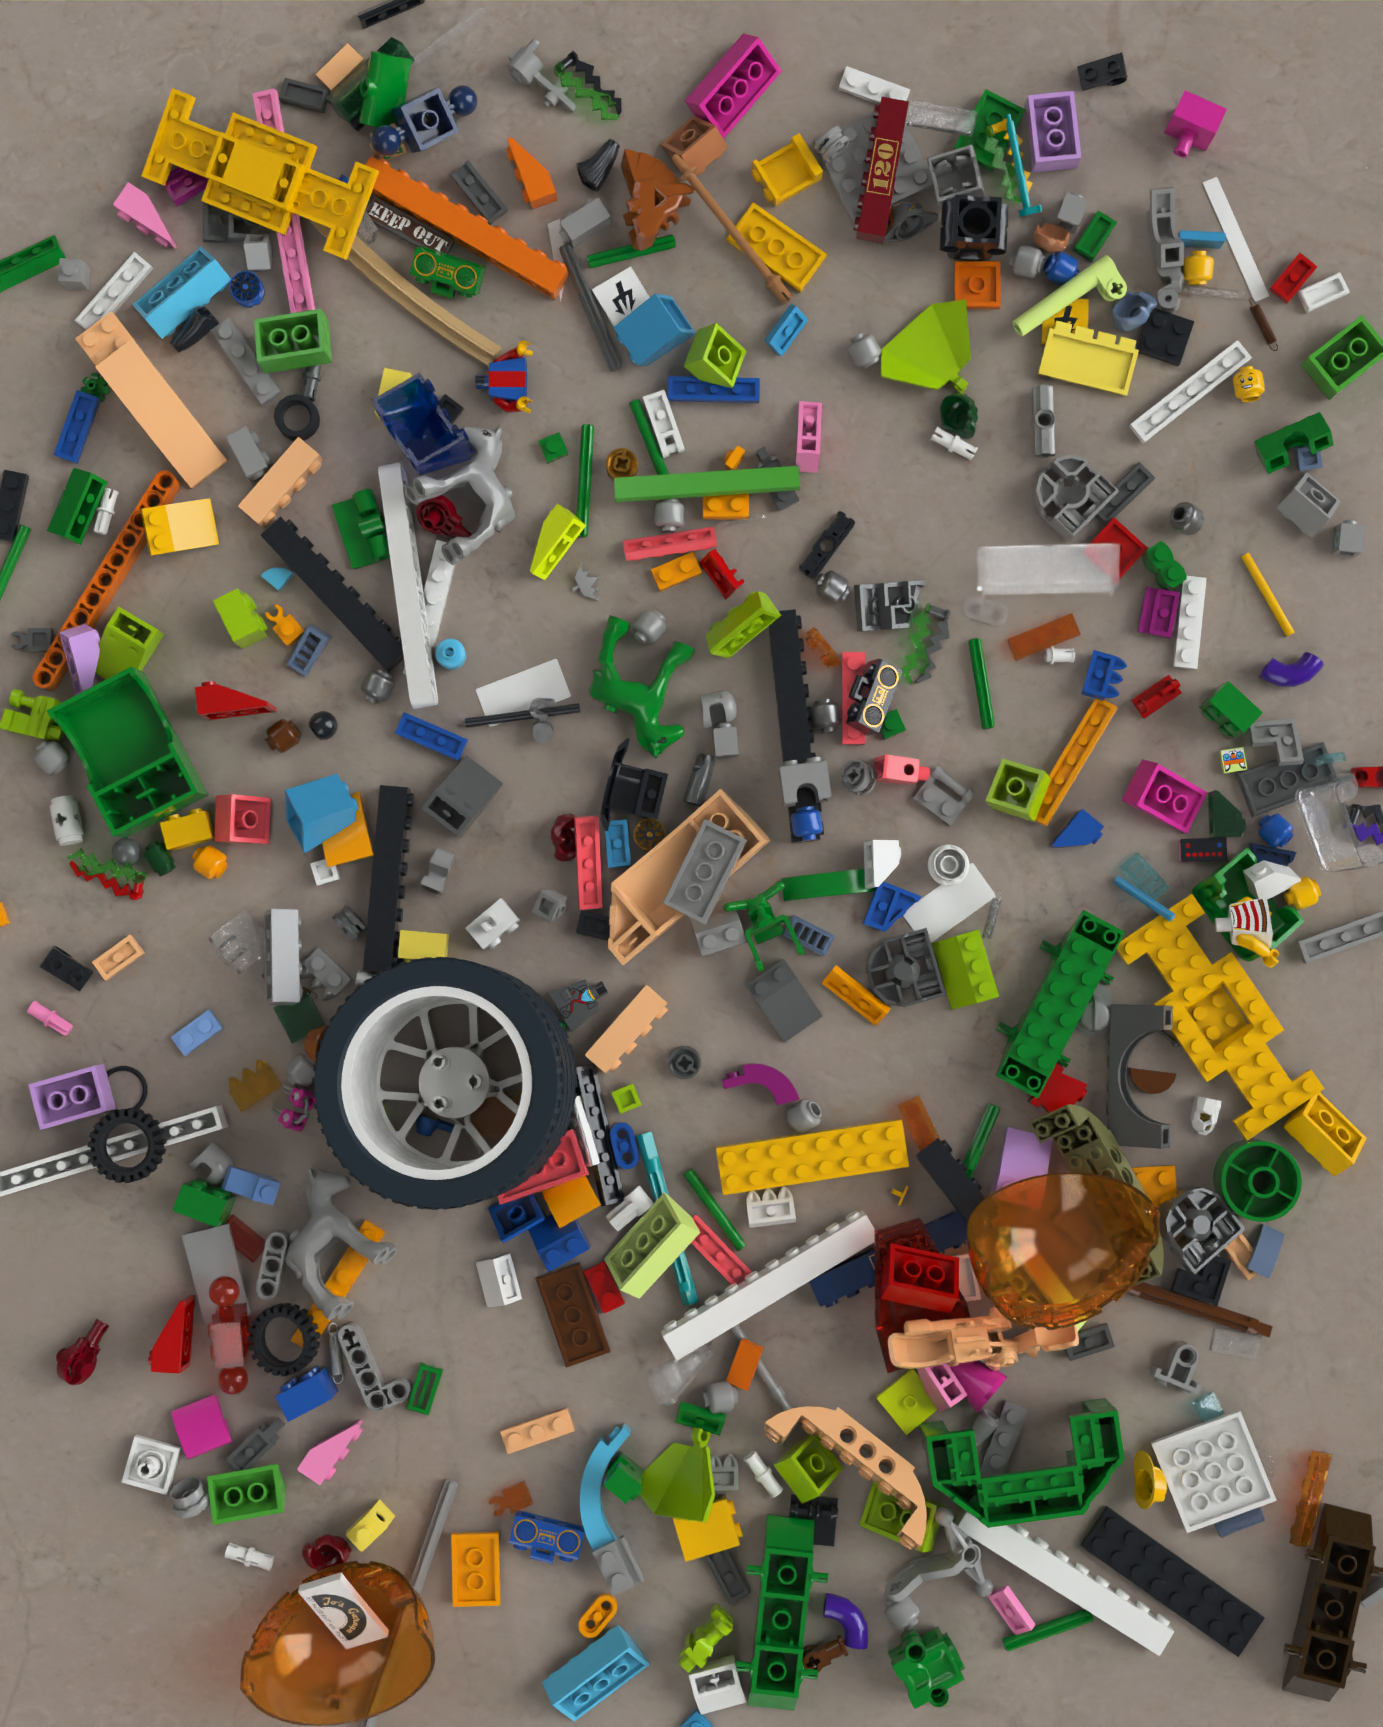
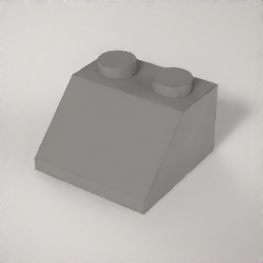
(1308, 505)
(720, 932)

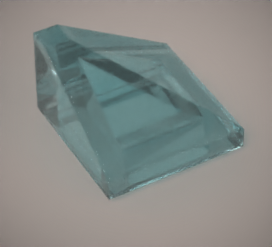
(1208, 1407)

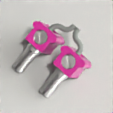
(302, 1099)

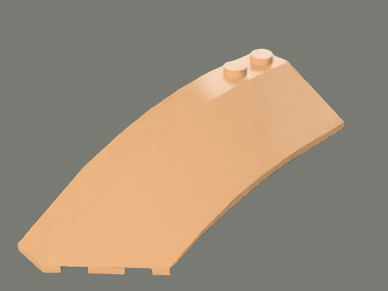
(639, 893)

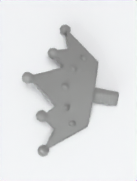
(585, 583)

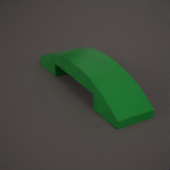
(824, 885)

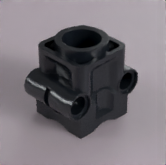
(985, 214)

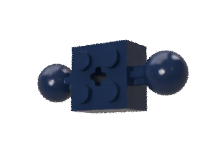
(410, 118)

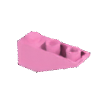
(137, 207)
(323, 1455)

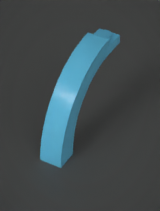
(591, 1508)

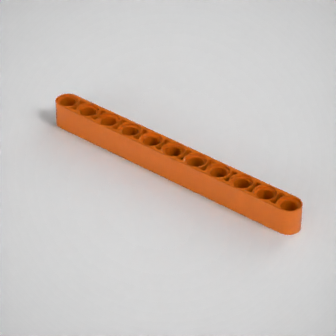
(107, 568)

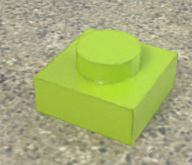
(626, 1098)

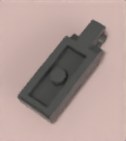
(783, 498)
(255, 1446)

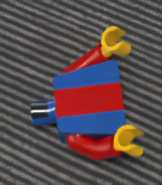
(508, 380)

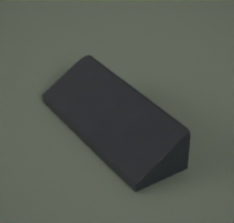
(385, 10)

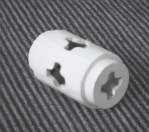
(64, 811)

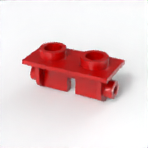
(1157, 696)

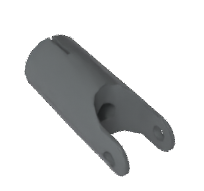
(699, 780)

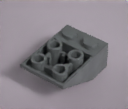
(462, 796)

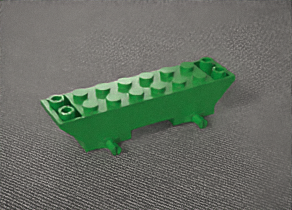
(1058, 1003)
(781, 1613)

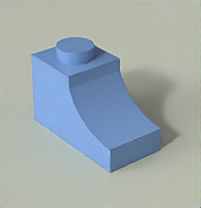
(251, 1185)

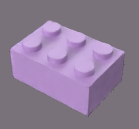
(1052, 131)
(72, 1096)

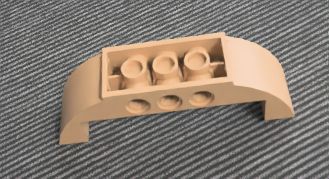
(900, 1480)

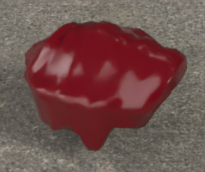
(564, 837)
(326, 1552)

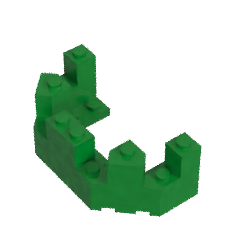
(1028, 1493)

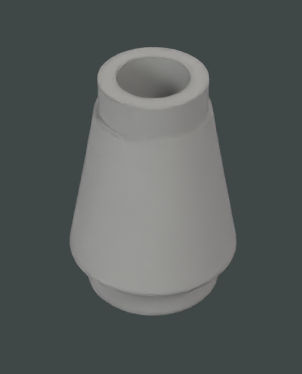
(984, 1425)

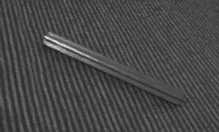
(590, 307)

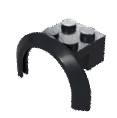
(632, 789)

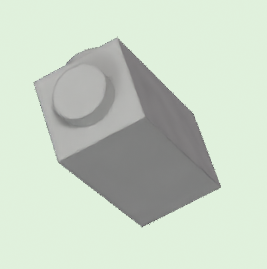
(585, 222)
(246, 448)

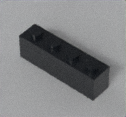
(951, 1177)

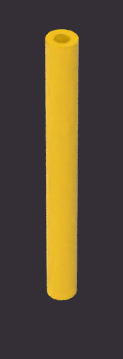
(1267, 594)

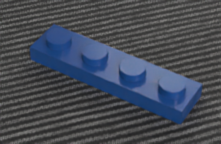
(694, 390)

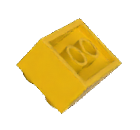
(179, 526)

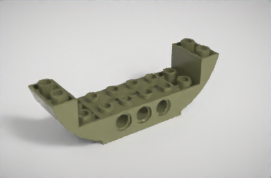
(1093, 1149)

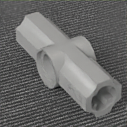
(1043, 435)

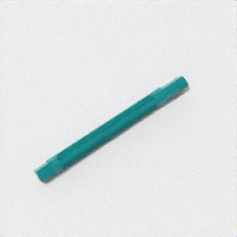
(658, 1187)

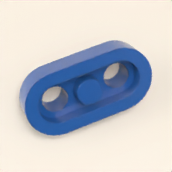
(624, 1145)

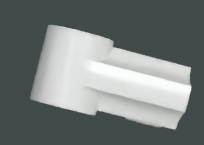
(633, 1205)

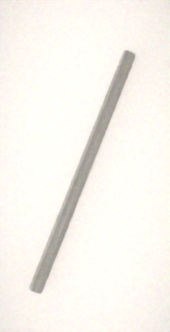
(428, 1549)

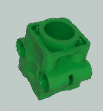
(928, 1666)

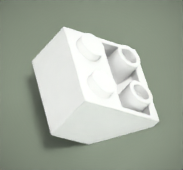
(717, 1685)

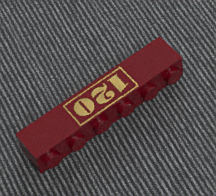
(882, 170)

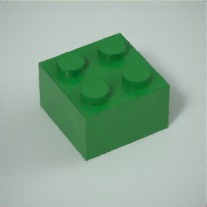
(1230, 710)
(204, 1202)

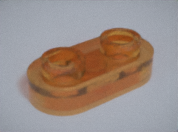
(828, 655)

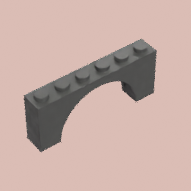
(1125, 1119)

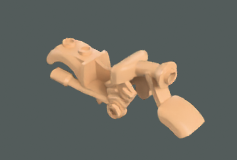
(972, 1339)

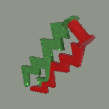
(99, 872)

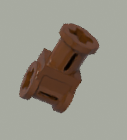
(823, 1653)

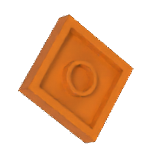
(978, 283)

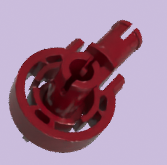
(441, 517)
(81, 1356)

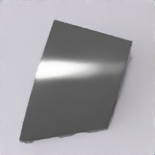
(225, 226)
(886, 604)

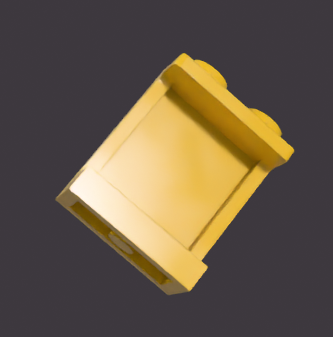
(787, 171)
(712, 1536)

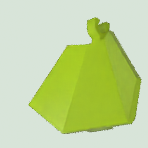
(931, 348)
(681, 1481)

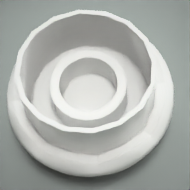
(948, 865)

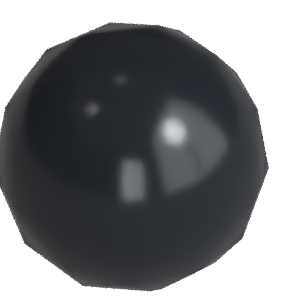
(323, 725)

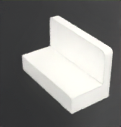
(499, 1281)

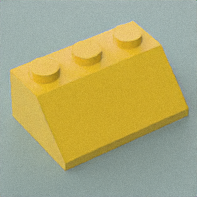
(1325, 1134)

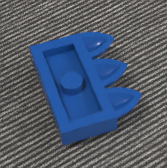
(1101, 674)

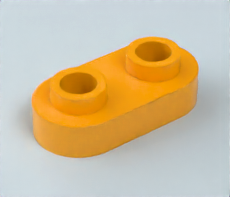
(598, 1614)

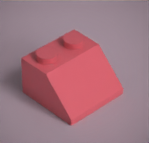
(242, 819)

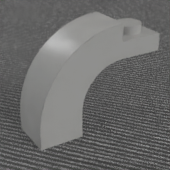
(1164, 240)

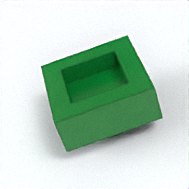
(553, 447)
(892, 725)

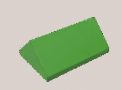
(246, 1494)

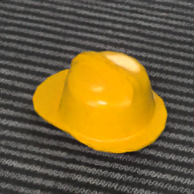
(1149, 1481)

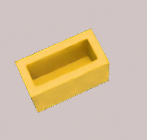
(187, 830)

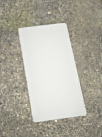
(520, 689)
(949, 904)

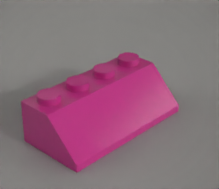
(734, 84)

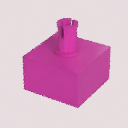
(1194, 123)

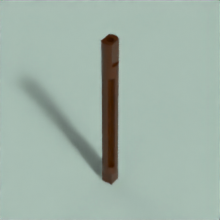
(1200, 1309)

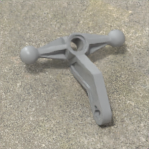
(961, 1556)

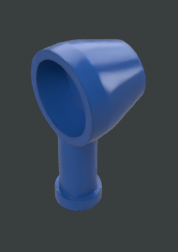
(426, 1126)

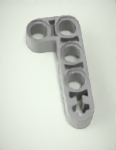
(358, 1368)

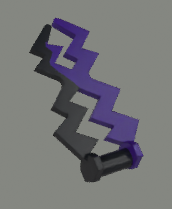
(1361, 831)

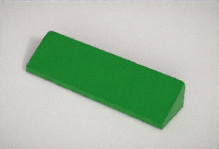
(30, 262)

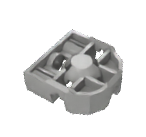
(1068, 520)

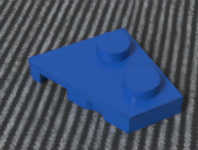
(888, 905)

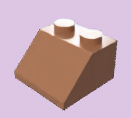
(696, 143)

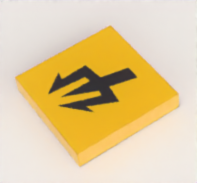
(1074, 314)

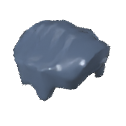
(1132, 310)

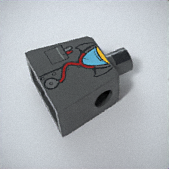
(578, 1002)

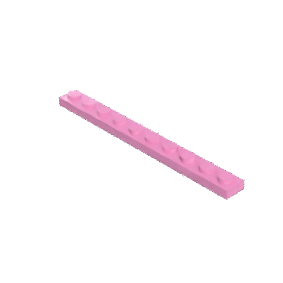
(291, 244)

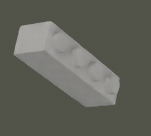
(282, 957)

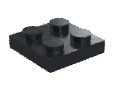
(1165, 336)

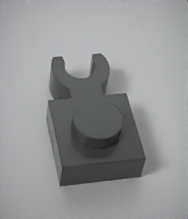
(37, 639)

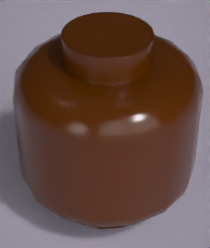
(282, 735)

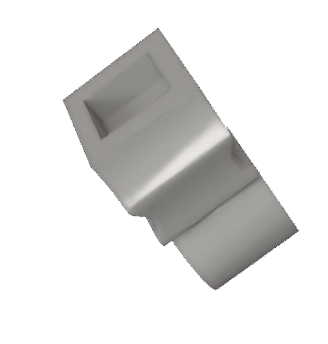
(1168, 295)
(438, 870)

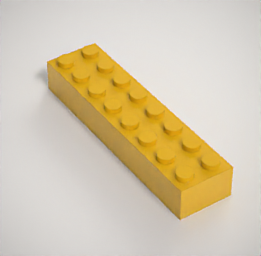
(812, 1156)

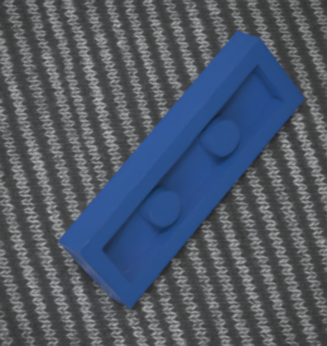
(77, 426)
(431, 736)

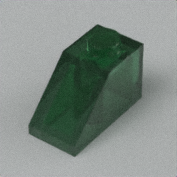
(1224, 817)

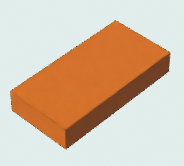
(745, 1364)

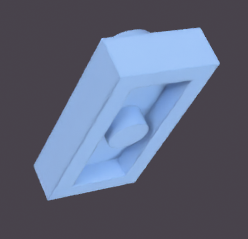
(197, 1032)

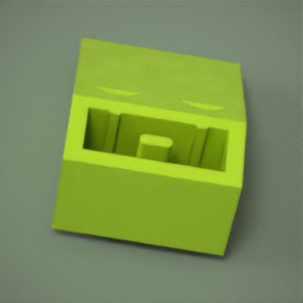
(126, 643)

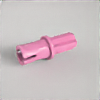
(50, 1018)

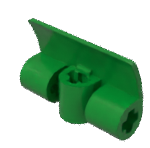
(383, 88)
(362, 529)

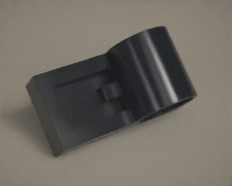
(1104, 71)
(66, 968)

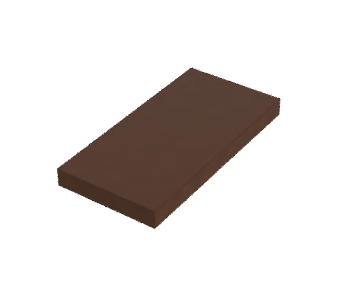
(573, 1314)

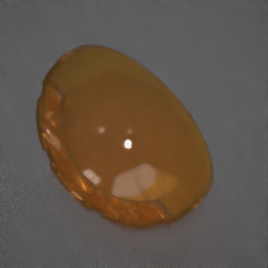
(1060, 1246)
(310, 1679)

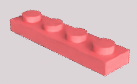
(670, 543)
(852, 665)
(588, 862)
(719, 1253)

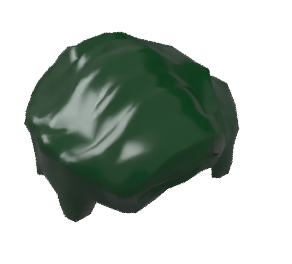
(959, 415)

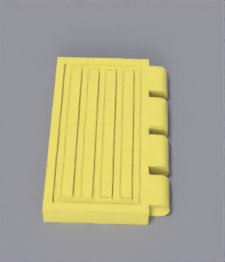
(1087, 360)

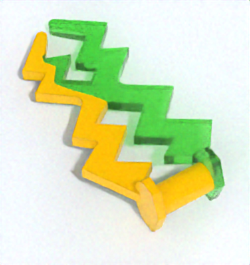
(990, 146)

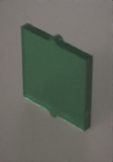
(299, 1018)

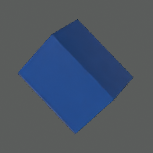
(516, 1216)

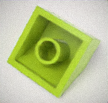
(715, 356)
(808, 1468)

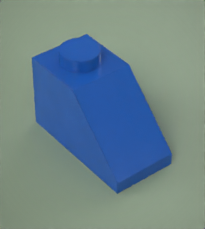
(1079, 831)

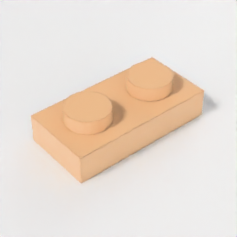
(118, 957)

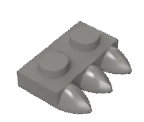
(325, 973)
(725, 1477)

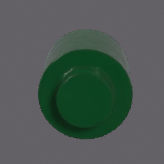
(159, 858)

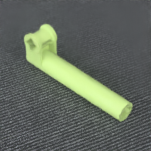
(1100, 274)

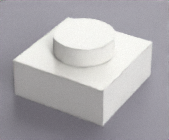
(323, 873)

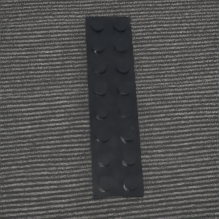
(1172, 1581)

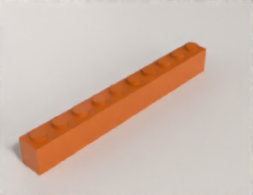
(468, 230)

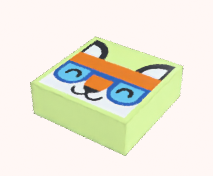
(1232, 760)

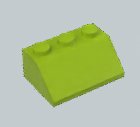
(741, 625)
(965, 969)

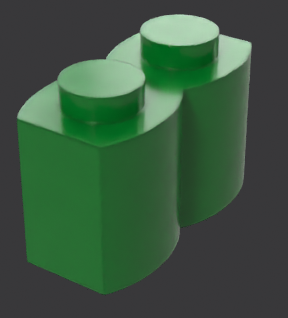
(1161, 562)

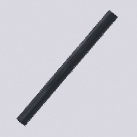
(520, 715)

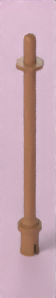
(772, 281)

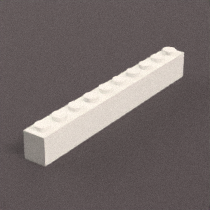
(117, 1149)
(769, 1284)
(1071, 1581)

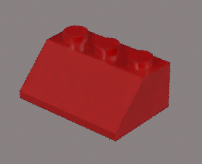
(920, 1278)

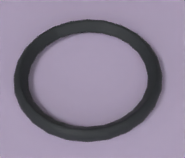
(141, 1078)

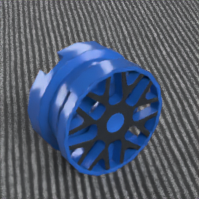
(247, 289)

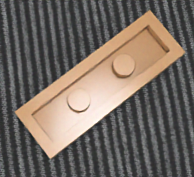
(537, 1430)

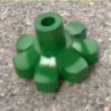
(95, 386)

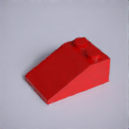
(222, 702)
(174, 1345)

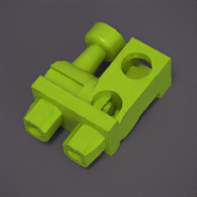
(36, 724)
(701, 1643)

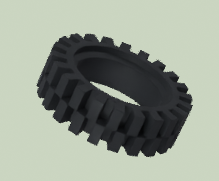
(99, 1149)

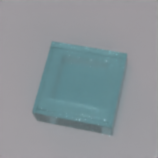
(1331, 758)

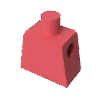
(891, 770)

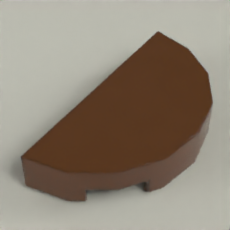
(1151, 1081)

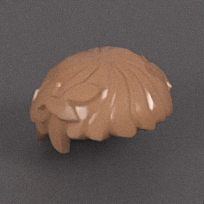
(1051, 237)

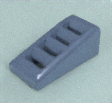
(320, 646)
(826, 944)

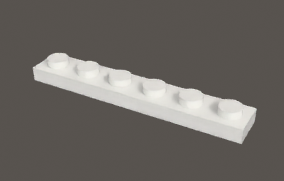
(1190, 392)
(436, 591)

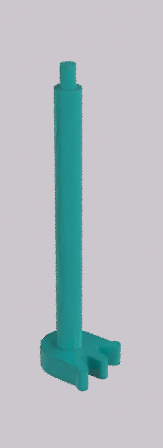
(1027, 209)

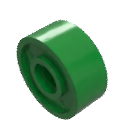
(1235, 1173)

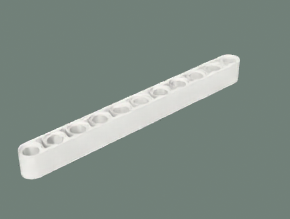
(408, 586)

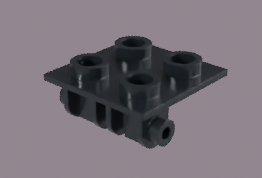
(824, 1513)

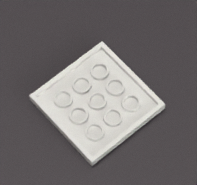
(1213, 1471)

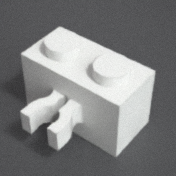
(493, 924)

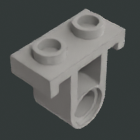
(1179, 1371)

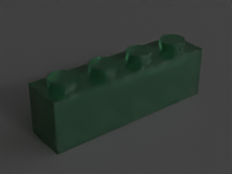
(346, 97)

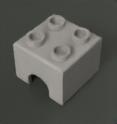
(956, 174)
(810, 774)

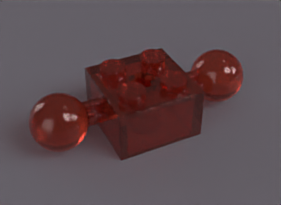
(229, 1335)

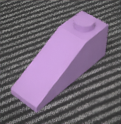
(82, 655)

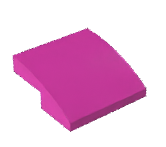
(201, 1426)

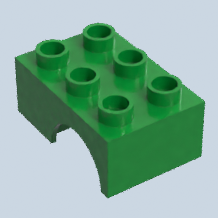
(129, 752)

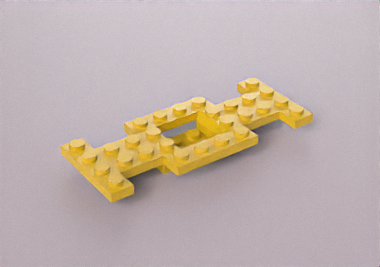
(264, 166)
(1211, 1024)

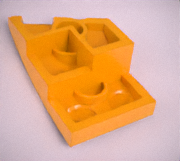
(351, 842)
(571, 1200)

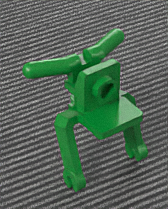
(763, 920)

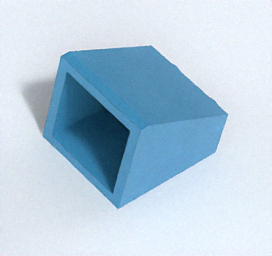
(653, 329)
(319, 810)

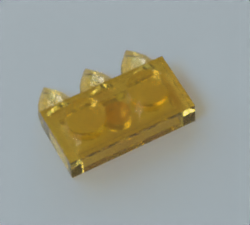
(255, 1085)

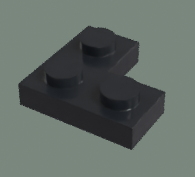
(1205, 1286)

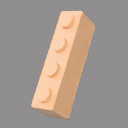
(281, 482)
(626, 1028)

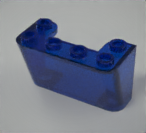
(421, 427)

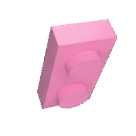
(1011, 1610)

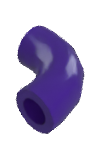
(1292, 674)
(851, 1619)

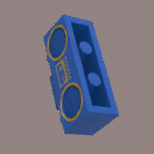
(546, 1533)

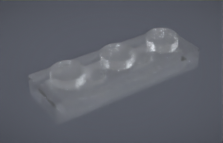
(941, 118)

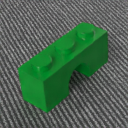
(1309, 432)
(624, 1478)

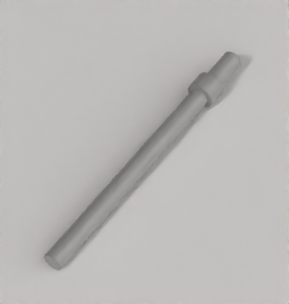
(776, 1392)

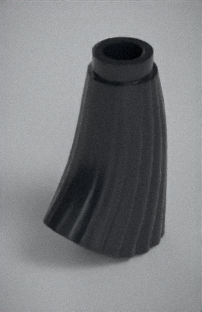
(597, 168)
(194, 329)

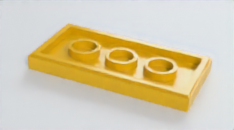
(779, 247)

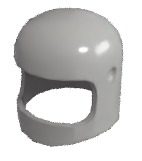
(718, 708)
(214, 1161)

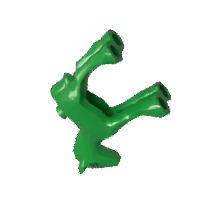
(634, 697)

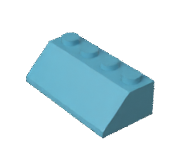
(181, 291)
(595, 1673)

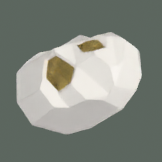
(1204, 1114)

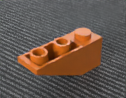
(535, 178)

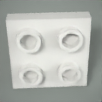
(151, 1464)

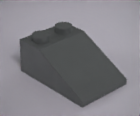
(783, 1000)

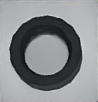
(286, 403)

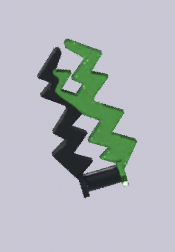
(595, 93)

